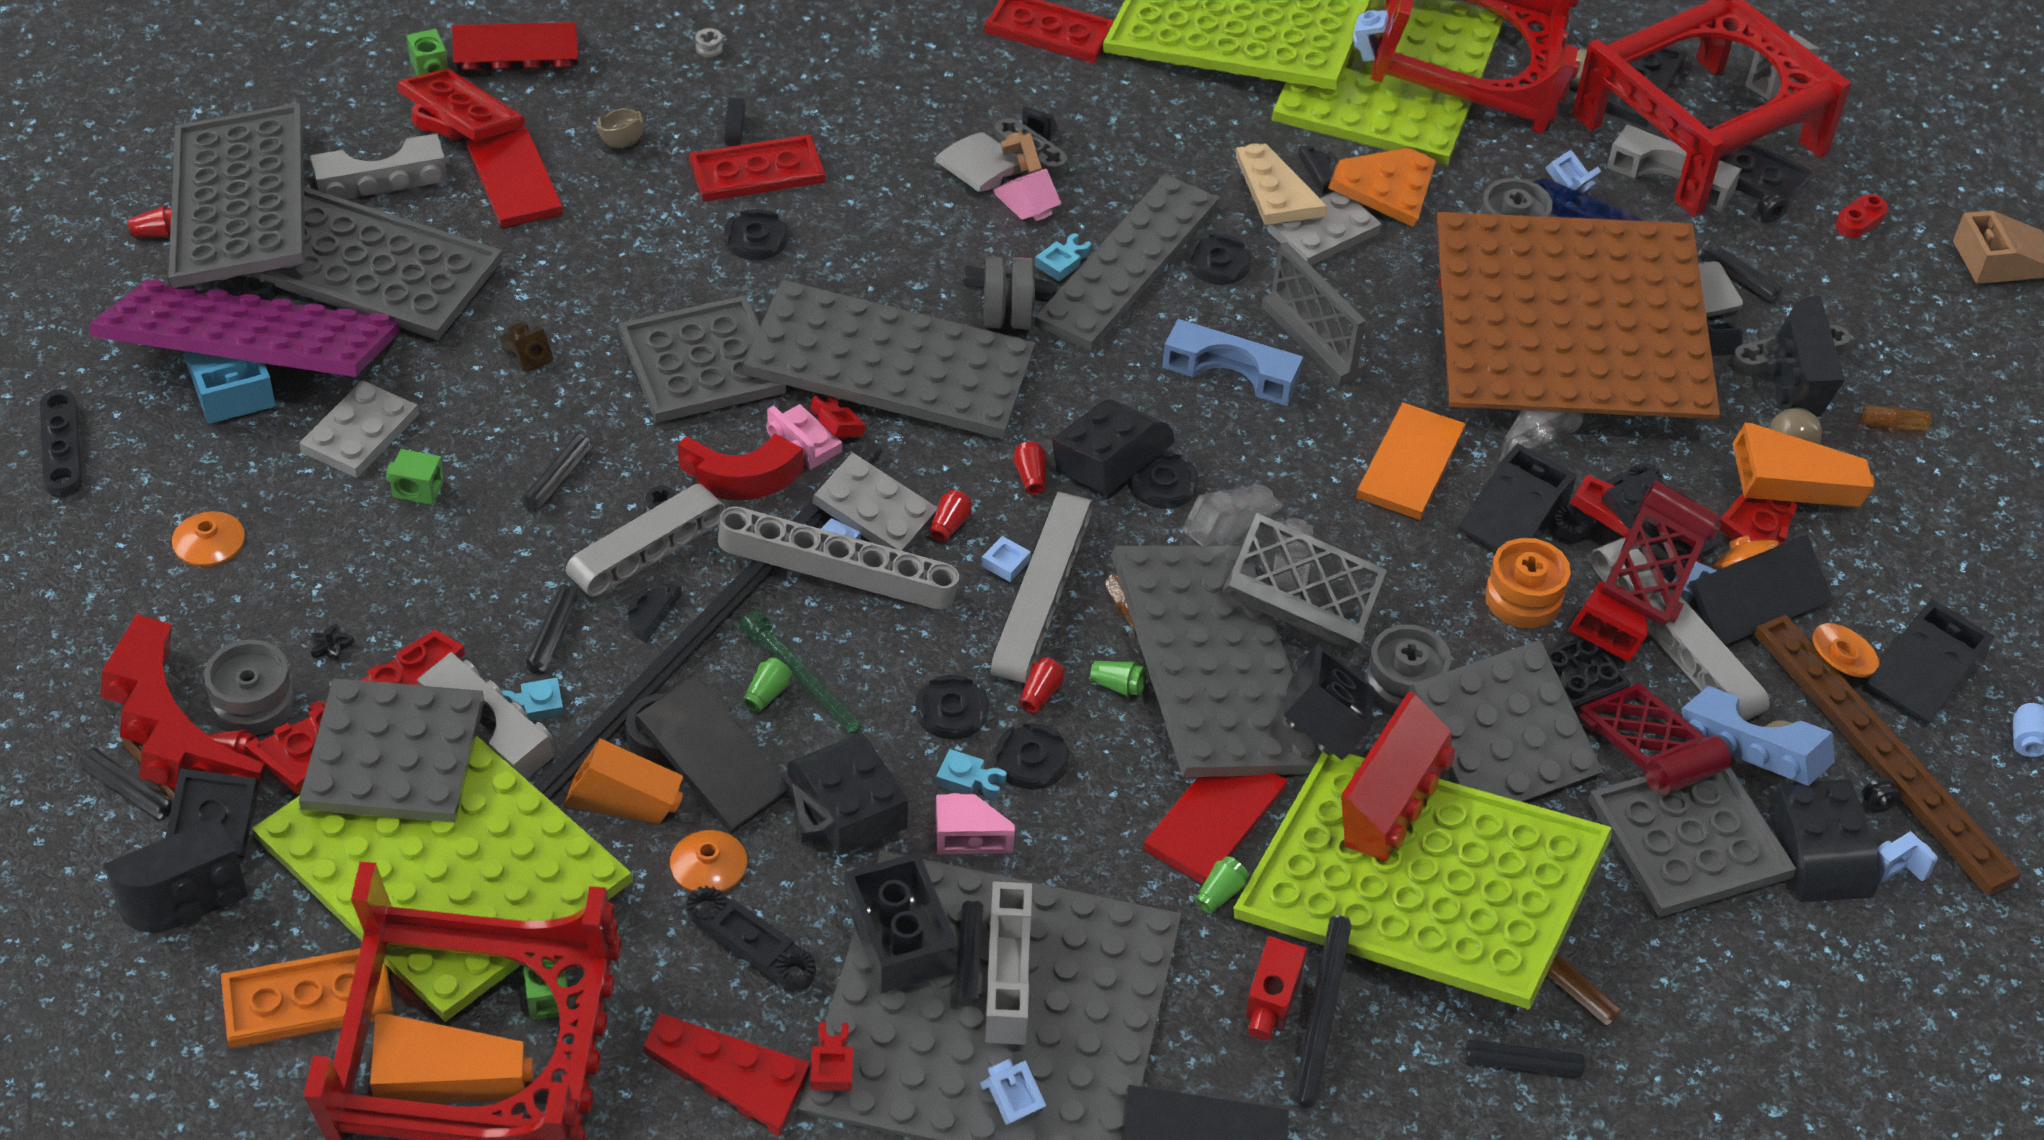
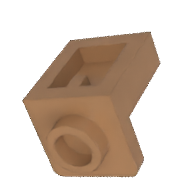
(1028, 157)

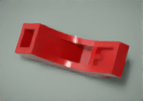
(746, 475)

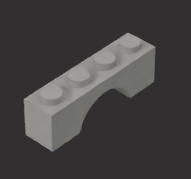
(1643, 153)
(414, 165)
(515, 738)
(1008, 963)

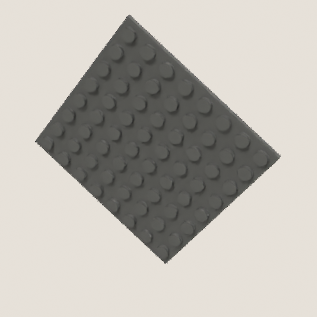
(1089, 1027)

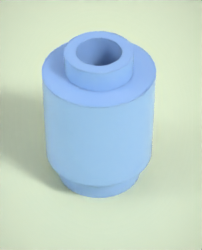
(2029, 730)

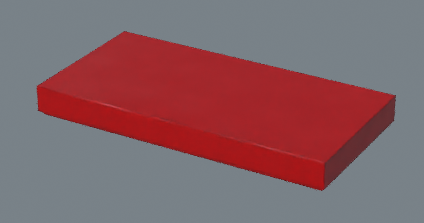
(1050, 27)
(460, 104)
(757, 168)
(514, 178)
(1212, 821)

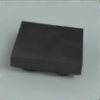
(1586, 672)

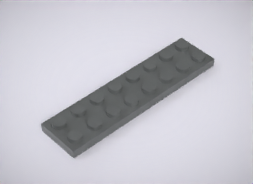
(1126, 262)

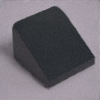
(1039, 122)
(1724, 338)

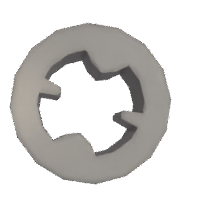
(709, 42)

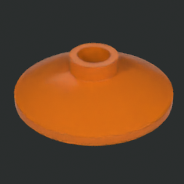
(208, 539)
(1742, 549)
(1845, 650)
(720, 870)

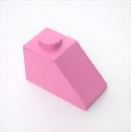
(1030, 195)
(971, 826)

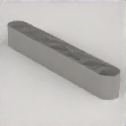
(837, 558)
(1041, 587)
(1689, 639)

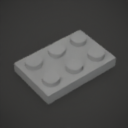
(1322, 237)
(359, 429)
(874, 504)

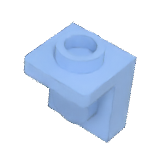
(1013, 1090)

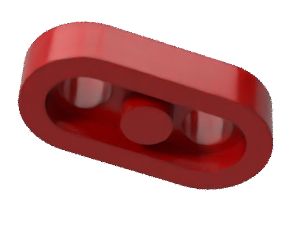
(428, 122)
(1861, 216)

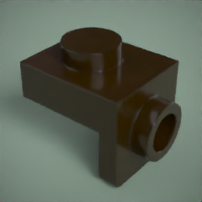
(529, 345)

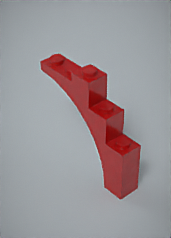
(153, 718)

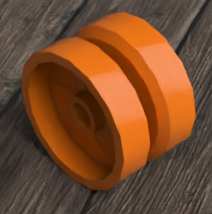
(1527, 582)

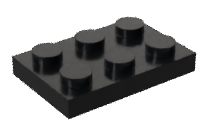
(1625, 501)

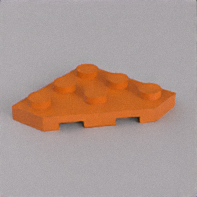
(1386, 182)

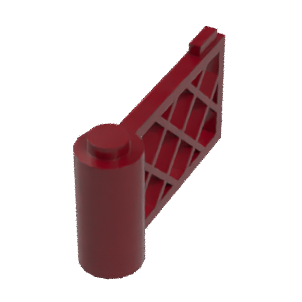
(1675, 519)
(1679, 762)

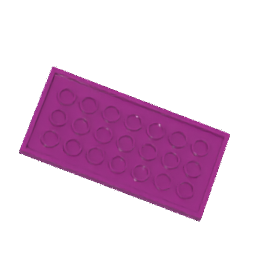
(246, 328)

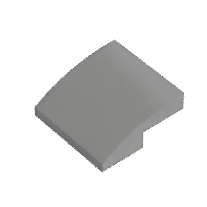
(979, 161)

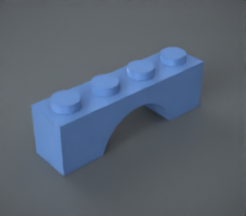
(1199, 348)
(1792, 750)

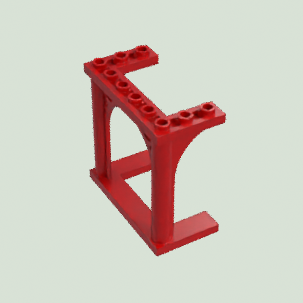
(1532, 101)
(1815, 101)
(579, 940)

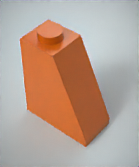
(624, 785)

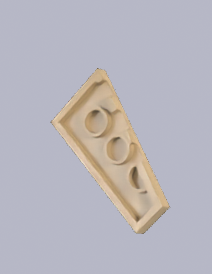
(1276, 188)

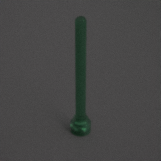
(757, 627)

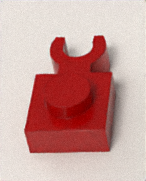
(837, 420)
(832, 1061)

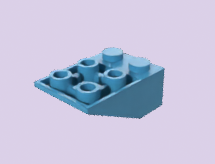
(229, 385)

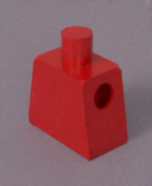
(1610, 624)
(1274, 987)

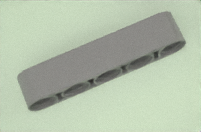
(645, 540)

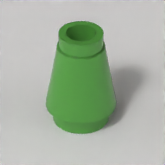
(1120, 676)
(768, 682)
(1222, 884)

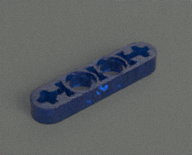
(1587, 205)

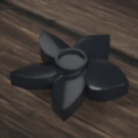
(331, 641)

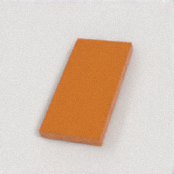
(1410, 461)
(293, 998)

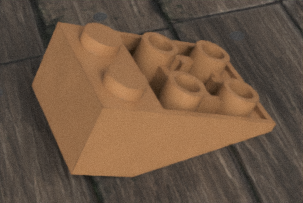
(1999, 247)

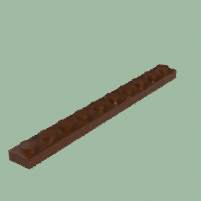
(1888, 756)

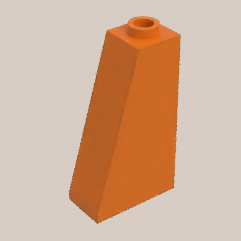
(1798, 470)
(444, 1063)

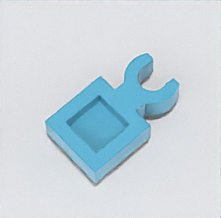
(1061, 259)
(538, 699)
(965, 773)

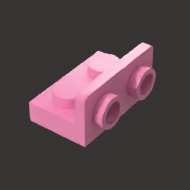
(805, 431)

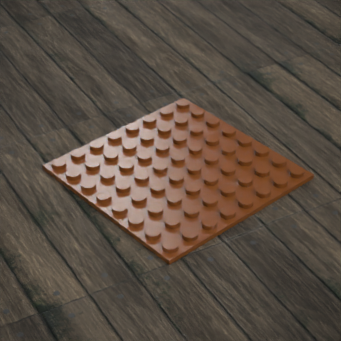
(1574, 316)

